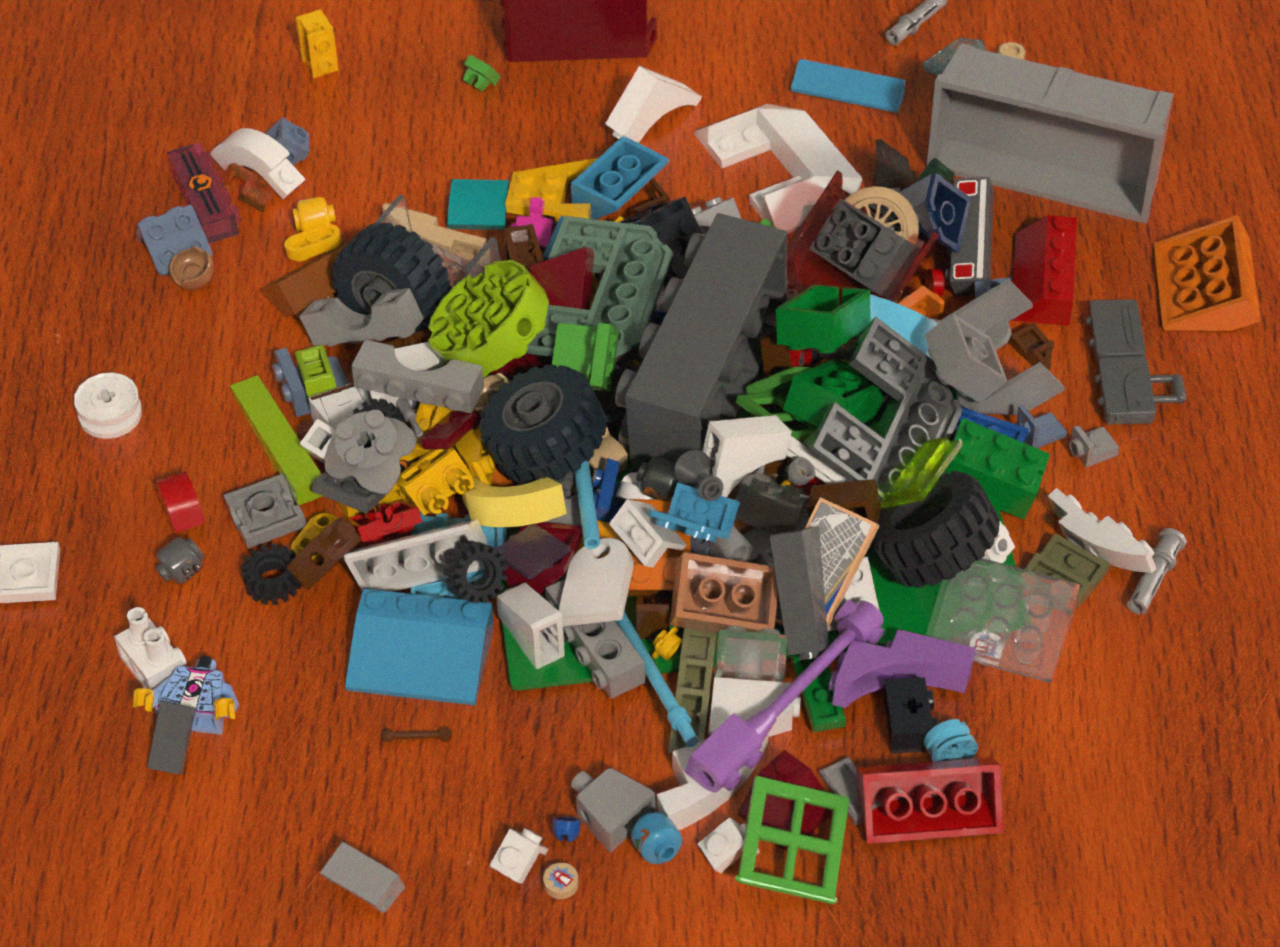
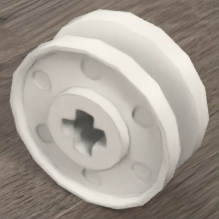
(108, 405)

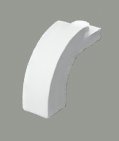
(261, 154)

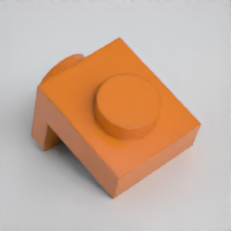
(925, 303)

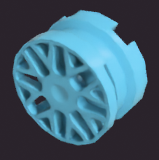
(950, 741)

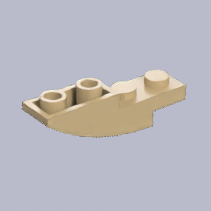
(453, 241)

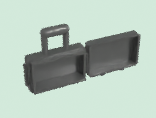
(1122, 364)

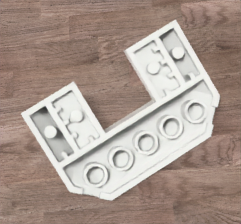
(796, 144)

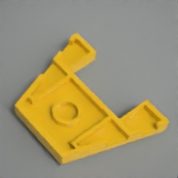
(549, 184)

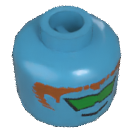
(655, 836)

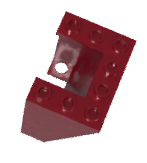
(577, 29)

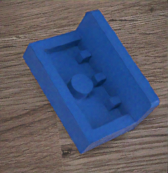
(605, 491)

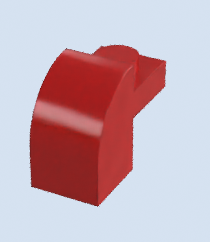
(179, 502)

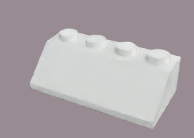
(412, 558)

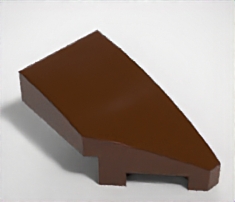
(1033, 345)

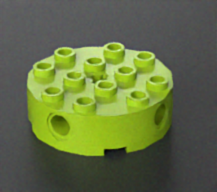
(489, 317)

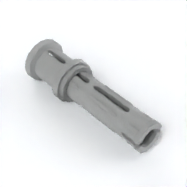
(1164, 557)

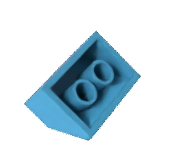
(616, 176)

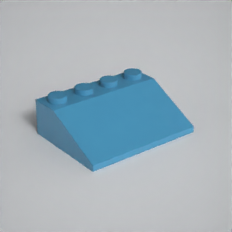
(419, 646)

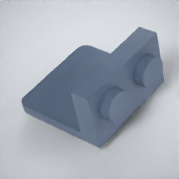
(170, 234)
(293, 386)

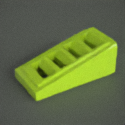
(318, 374)

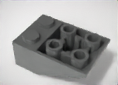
(864, 249)

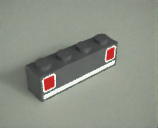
(975, 253)

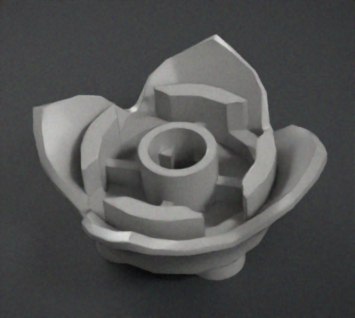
(373, 467)

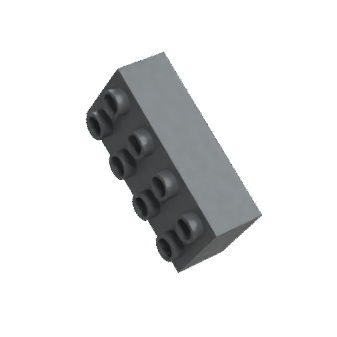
(707, 340)

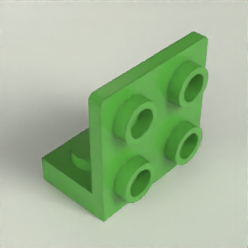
(589, 351)

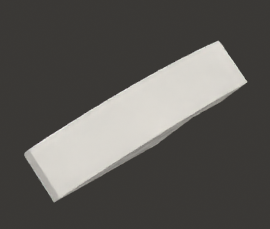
(691, 800)

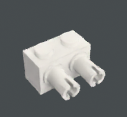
(147, 650)

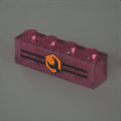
(203, 189)

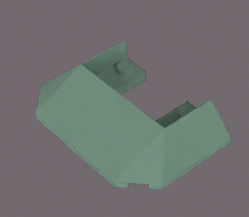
(632, 278)

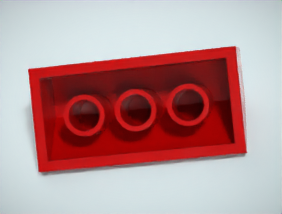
(1046, 269)
(930, 800)

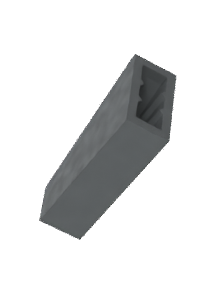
(801, 590)

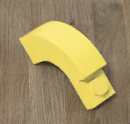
(515, 504)

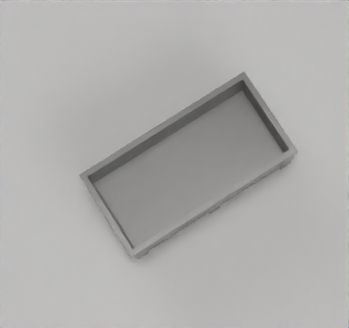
(1050, 132)

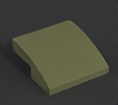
(1070, 563)

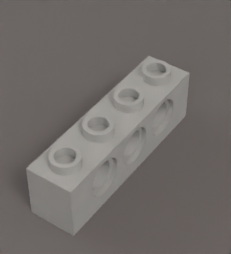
(603, 649)

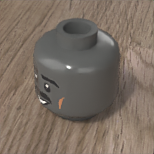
(179, 560)

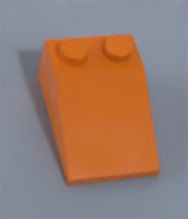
(660, 578)

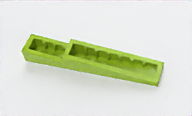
(277, 438)

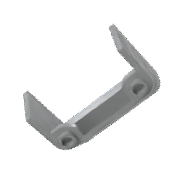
(991, 316)

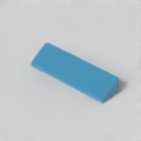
(848, 85)

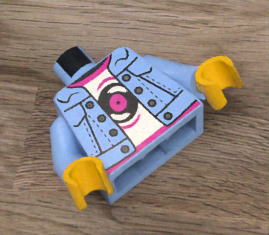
(197, 688)

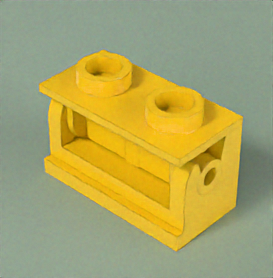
(317, 43)

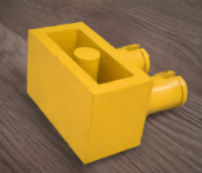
(435, 479)

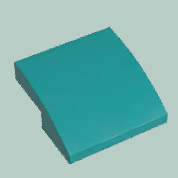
(477, 204)

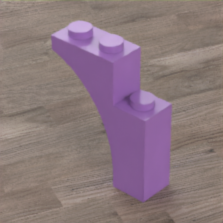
(908, 656)

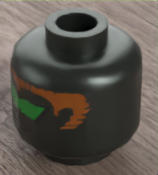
(657, 479)

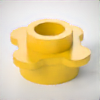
(666, 644)

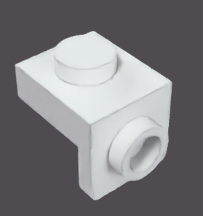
(724, 844)
(518, 854)

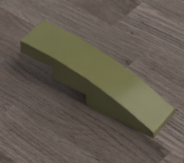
(694, 682)

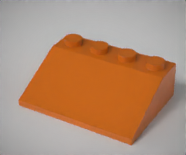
(1207, 279)

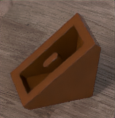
(652, 616)

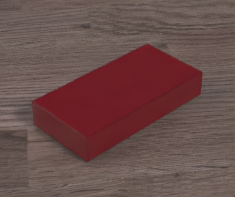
(449, 430)

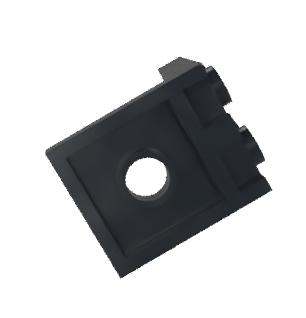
(671, 222)

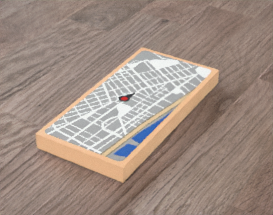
(843, 546)

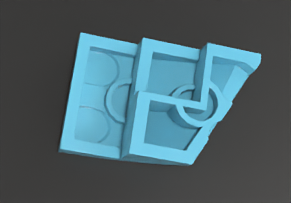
(903, 320)

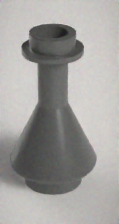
(694, 469)

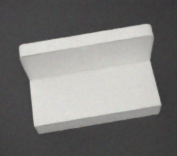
(642, 534)

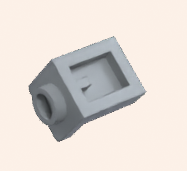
(1092, 446)

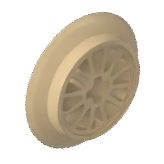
(895, 202)

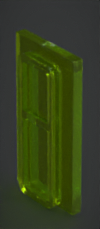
(922, 472)

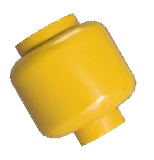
(313, 214)

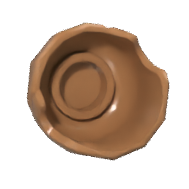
(192, 268)

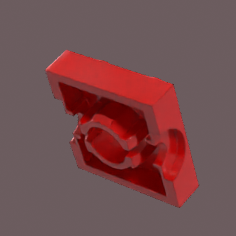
(390, 518)

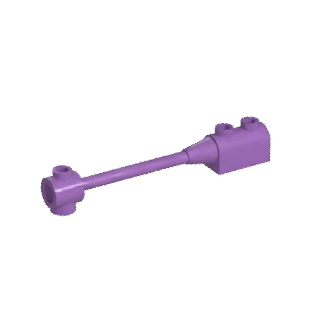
(739, 741)

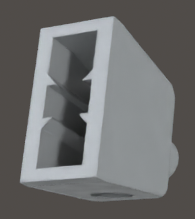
(611, 805)

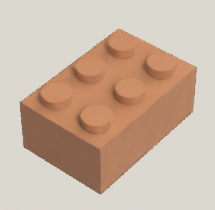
(722, 593)

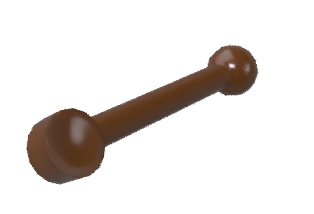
(443, 734)

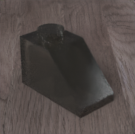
(891, 168)

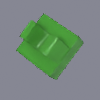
(479, 70)

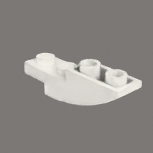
(1102, 538)

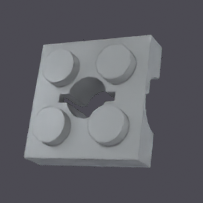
(262, 526)

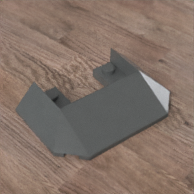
(917, 411)

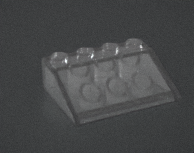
(1008, 615)

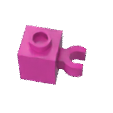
(543, 226)

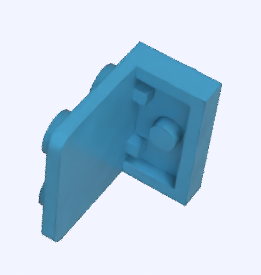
(698, 516)

